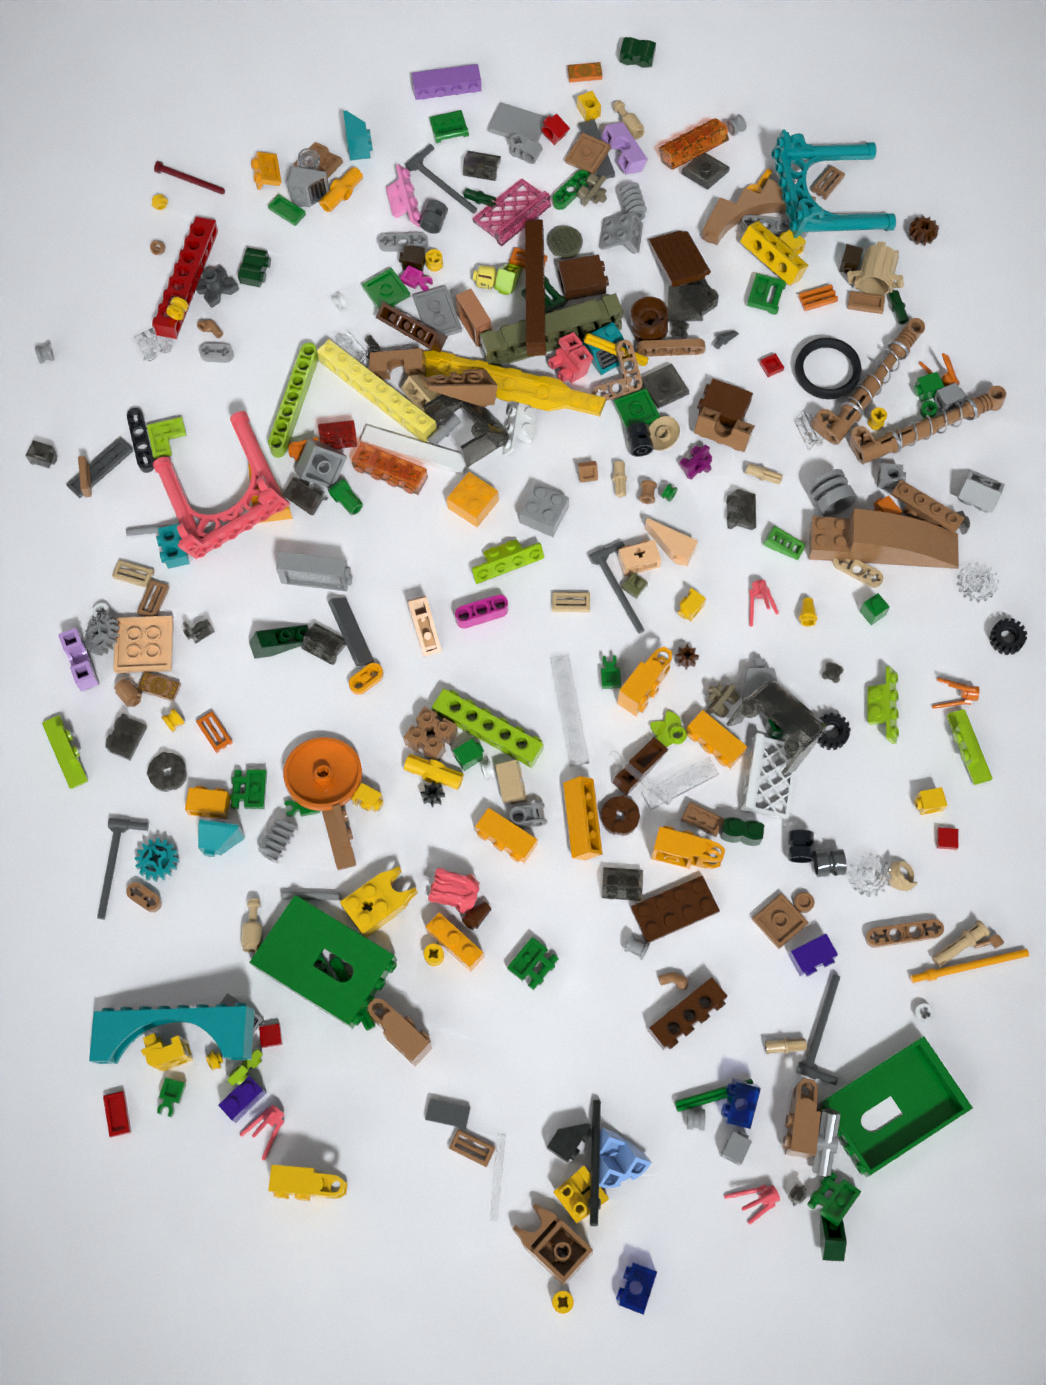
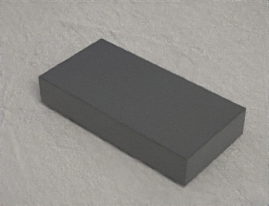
(447, 1113)

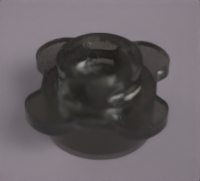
(680, 324)
(836, 669)
(797, 1194)

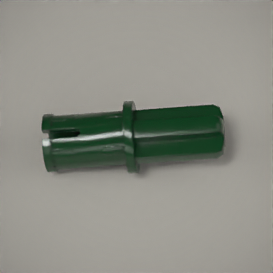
(479, 197)
(898, 307)

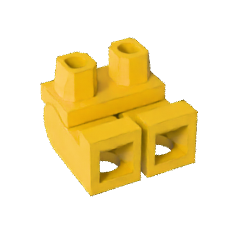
(163, 1056)
(571, 1198)

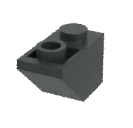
(567, 1139)

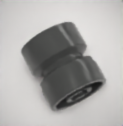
(433, 216)
(830, 863)

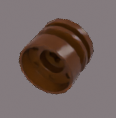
(649, 319)

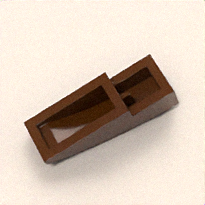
(644, 762)

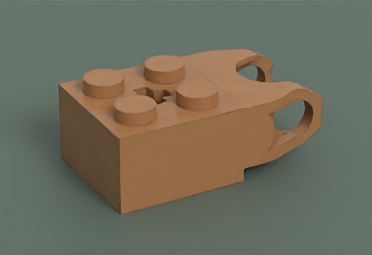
(401, 1032)
(802, 1122)
(551, 1237)

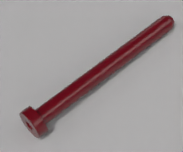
(159, 167)

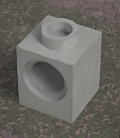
(948, 396)
(887, 469)
(736, 1147)

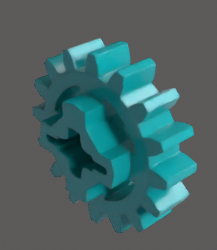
(164, 858)

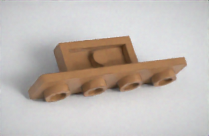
(926, 508)
(339, 837)

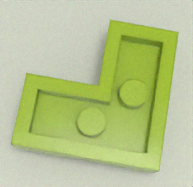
(162, 432)
(239, 1074)

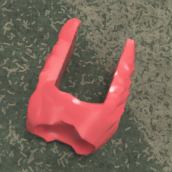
(454, 890)

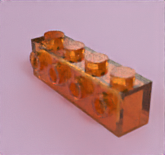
(693, 143)
(389, 468)

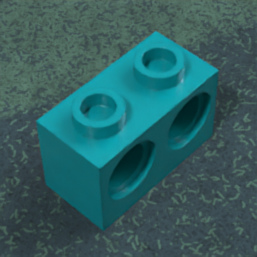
(171, 546)

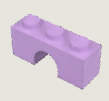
(632, 157)
(79, 659)

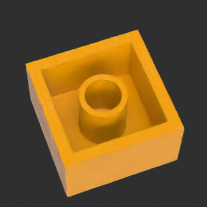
(472, 499)

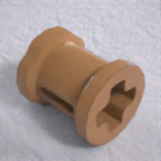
(647, 495)

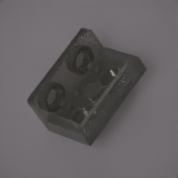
(741, 509)

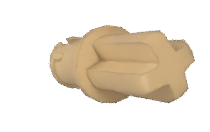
(764, 473)
(619, 478)
(785, 1045)

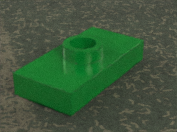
(287, 210)

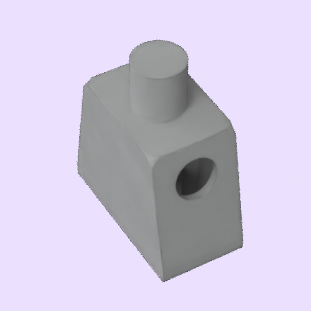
(756, 677)

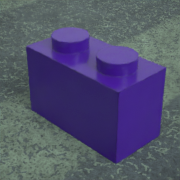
(813, 955)
(242, 1099)

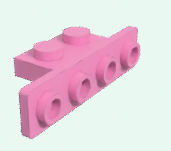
(402, 196)

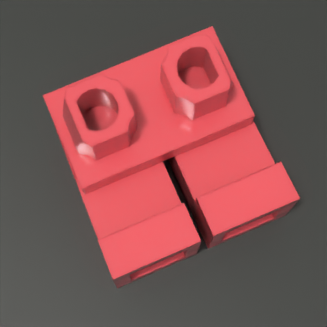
(571, 359)

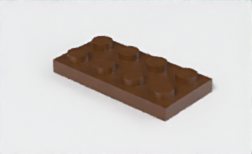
(674, 909)

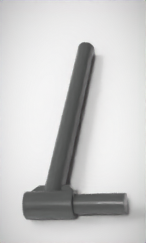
(417, 163)
(600, 557)
(117, 826)
(807, 1066)

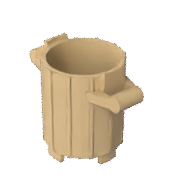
(877, 271)

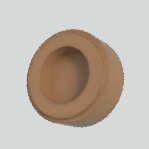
(804, 902)

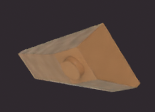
(472, 386)

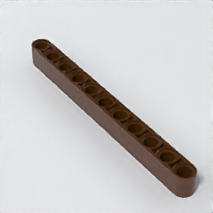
(535, 288)

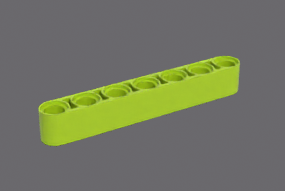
(294, 407)

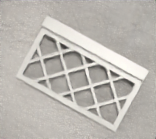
(752, 778)

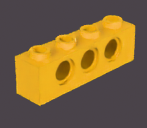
(774, 253)

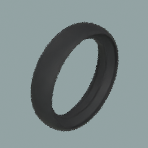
(834, 344)

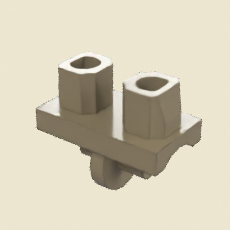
(599, 195)
(727, 693)

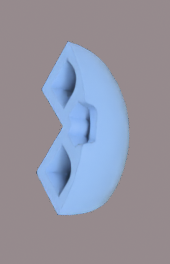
(619, 1160)

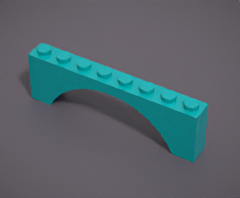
(117, 1030)

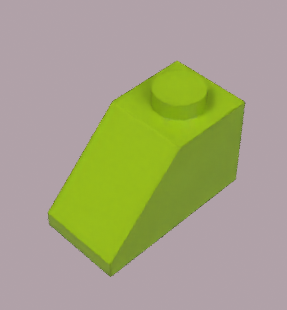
(508, 278)

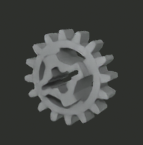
(102, 634)

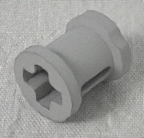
(637, 947)

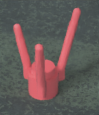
(761, 591)
(270, 1116)
(767, 1197)

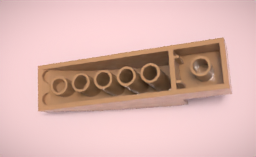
(882, 539)

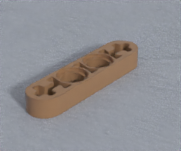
(671, 347)
(905, 936)

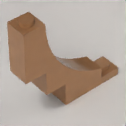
(729, 214)

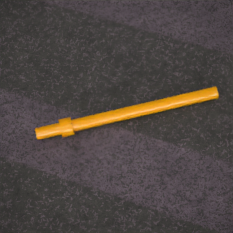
(932, 974)

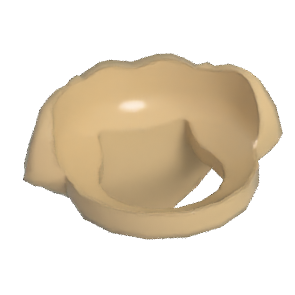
(898, 880)

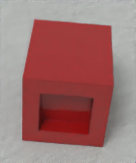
(555, 128)

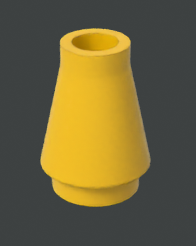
(808, 613)

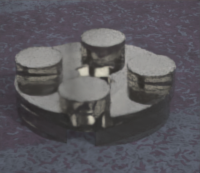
(168, 782)

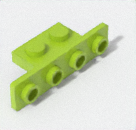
(506, 559)
(883, 705)
(969, 747)
(65, 752)

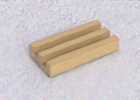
(145, 584)
(571, 602)

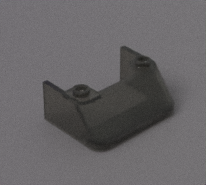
(487, 429)
(789, 714)

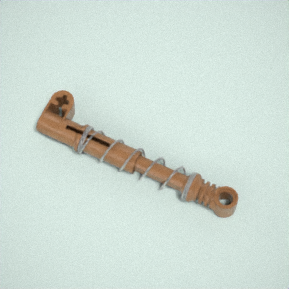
(869, 388)
(895, 440)

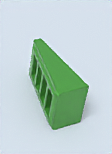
(781, 548)

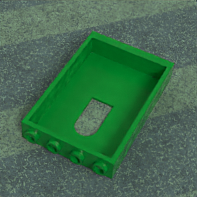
(297, 943)
(920, 1090)

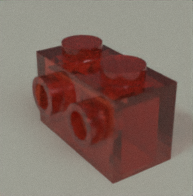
(338, 434)

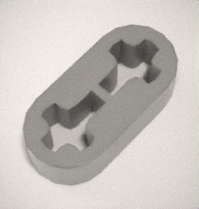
(216, 352)

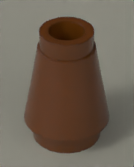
(475, 916)

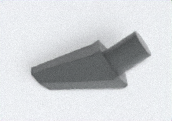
(724, 338)

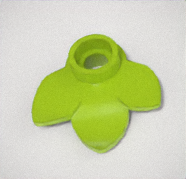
(666, 729)

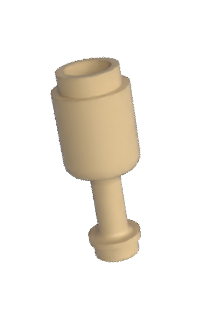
(630, 120)
(251, 930)

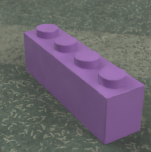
(446, 82)

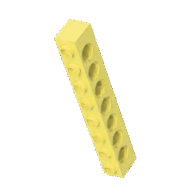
(376, 391)

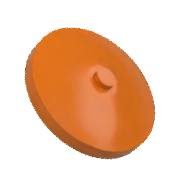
(322, 773)

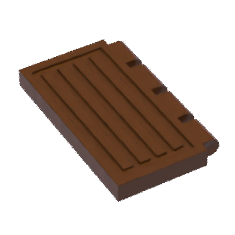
(679, 258)

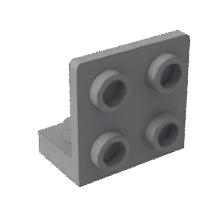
(622, 230)

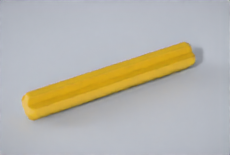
(610, 347)

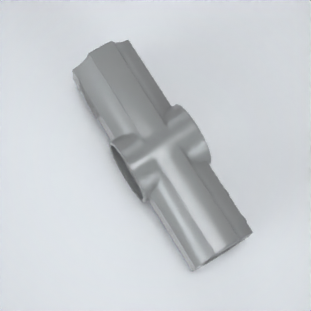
(827, 1142)

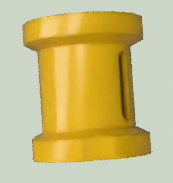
(877, 418)

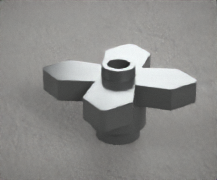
(214, 284)

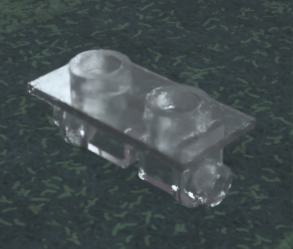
(351, 346)
(809, 435)

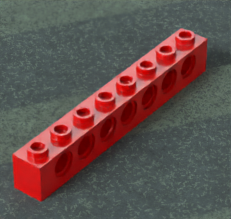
(186, 274)

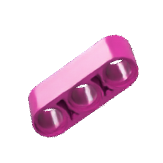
(486, 604)

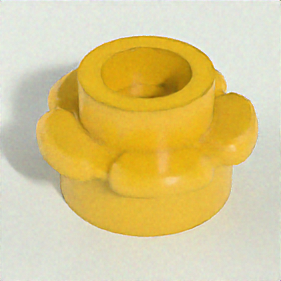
(159, 202)
(214, 1060)

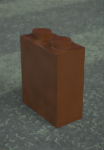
(582, 277)
(726, 399)

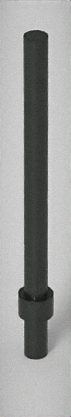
(594, 1201)

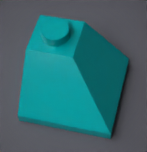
(218, 837)

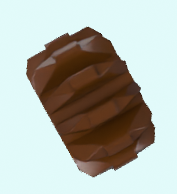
(923, 230)

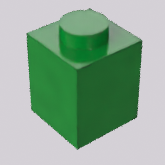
(927, 385)
(874, 609)
(468, 754)

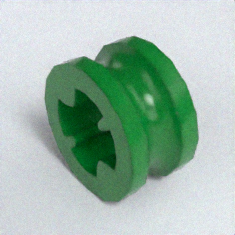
(930, 404)
(669, 492)

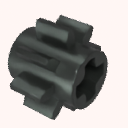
(431, 799)

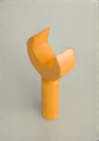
(757, 188)

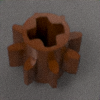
(691, 655)

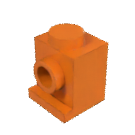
(887, 505)

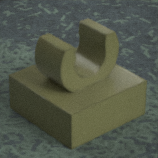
(634, 585)

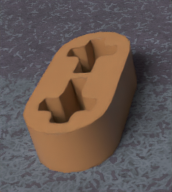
(141, 901)

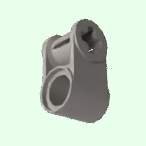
(525, 150)
(529, 815)

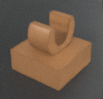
(588, 471)

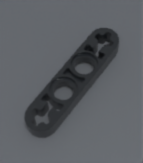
(140, 440)

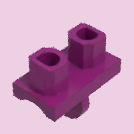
(699, 462)

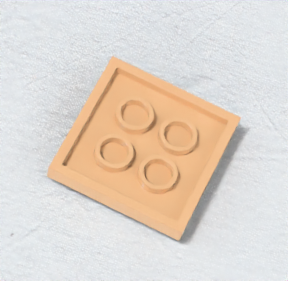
(144, 644)

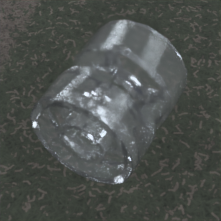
(308, 159)

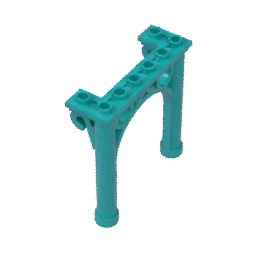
(815, 219)

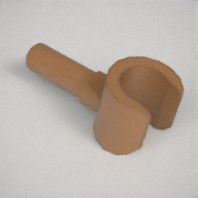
(996, 941)

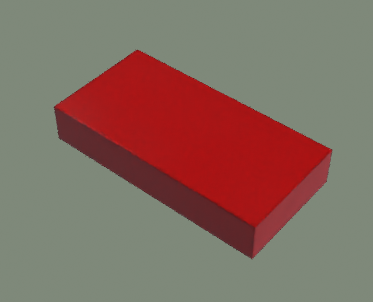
(117, 1114)

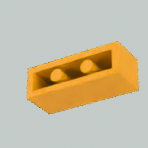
(716, 739)
(506, 836)
(454, 942)

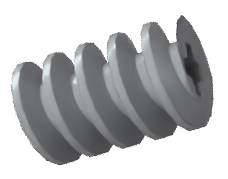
(633, 199)
(277, 839)

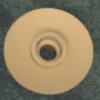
(660, 428)

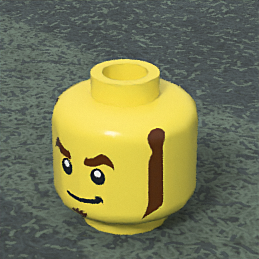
(485, 277)

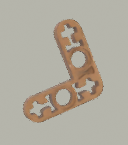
(624, 381)

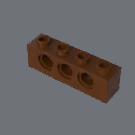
(411, 327)
(708, 990)

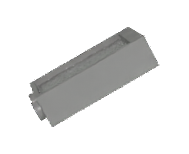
(313, 571)

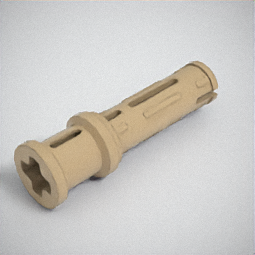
(967, 939)

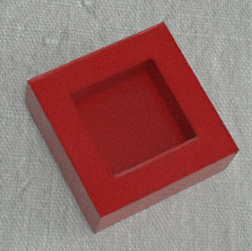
(771, 365)
(947, 838)
(270, 1035)

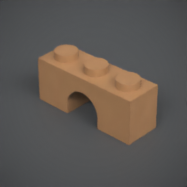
(383, 362)
(710, 427)

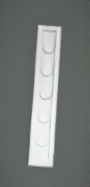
(414, 449)

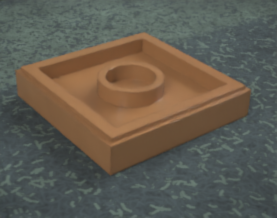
(587, 153)
(780, 921)

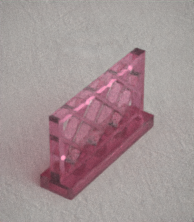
(514, 225)

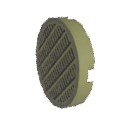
(565, 242)

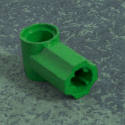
(342, 493)

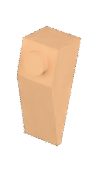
(675, 544)
(424, 625)

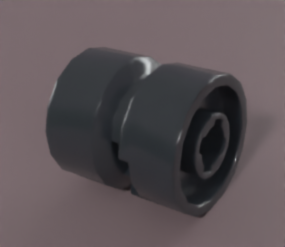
(639, 439)
(801, 846)

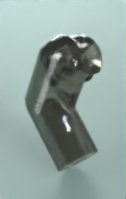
(373, 345)

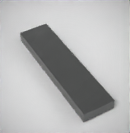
(591, 129)
(102, 465)
(350, 631)

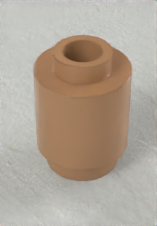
(128, 693)

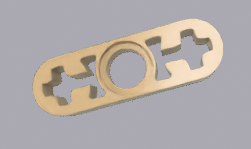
(843, 567)

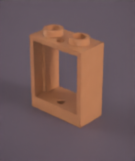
(472, 315)

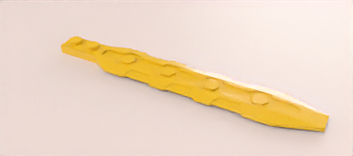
(516, 386)

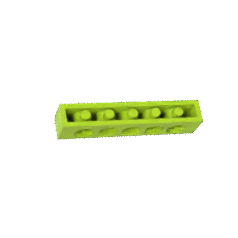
(526, 755)

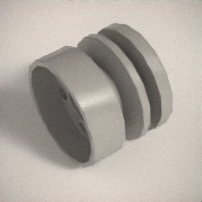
(832, 492)

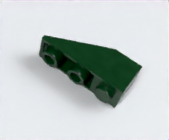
(276, 641)

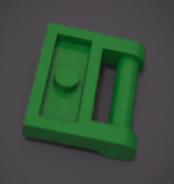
(448, 122)
(760, 292)

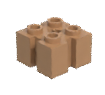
(427, 723)

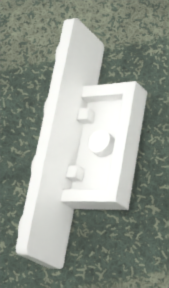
(520, 425)

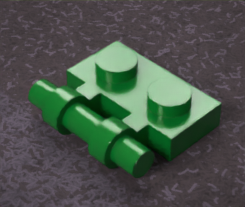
(254, 791)
(526, 961)
(839, 1203)

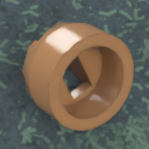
(157, 250)

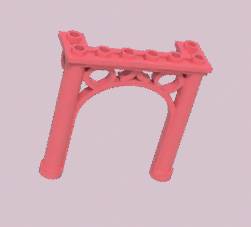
(271, 501)

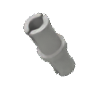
(444, 430)

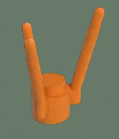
(949, 377)
(296, 448)
(968, 692)

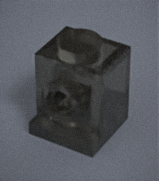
(41, 454)

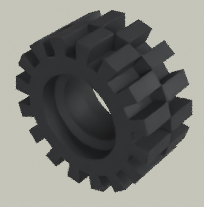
(1006, 625)
(843, 728)

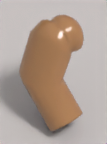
(210, 326)
(674, 977)

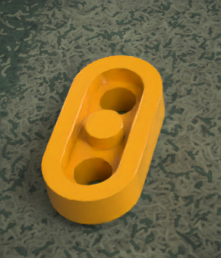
(364, 677)

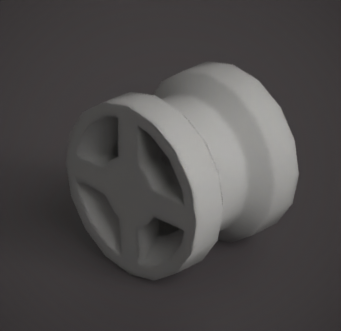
(736, 125)
(44, 353)
(696, 1119)

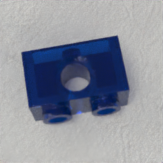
(742, 1115)
(646, 1278)

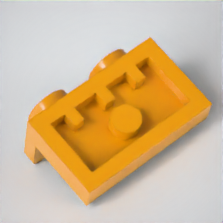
(266, 169)

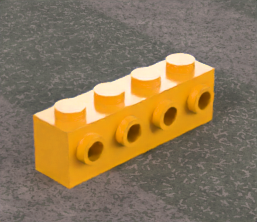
(582, 818)

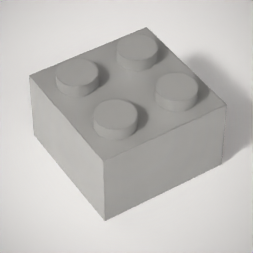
(544, 510)

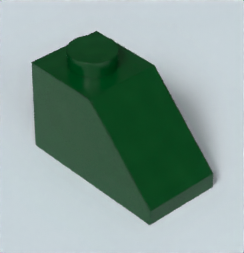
(832, 1240)

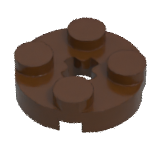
(620, 826)

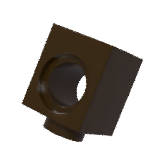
(413, 257)
(851, 258)

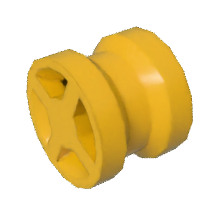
(431, 256)
(177, 308)
(172, 720)
(436, 958)
(562, 1302)

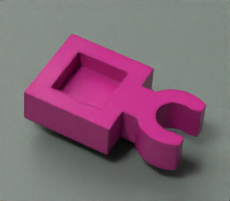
(413, 277)

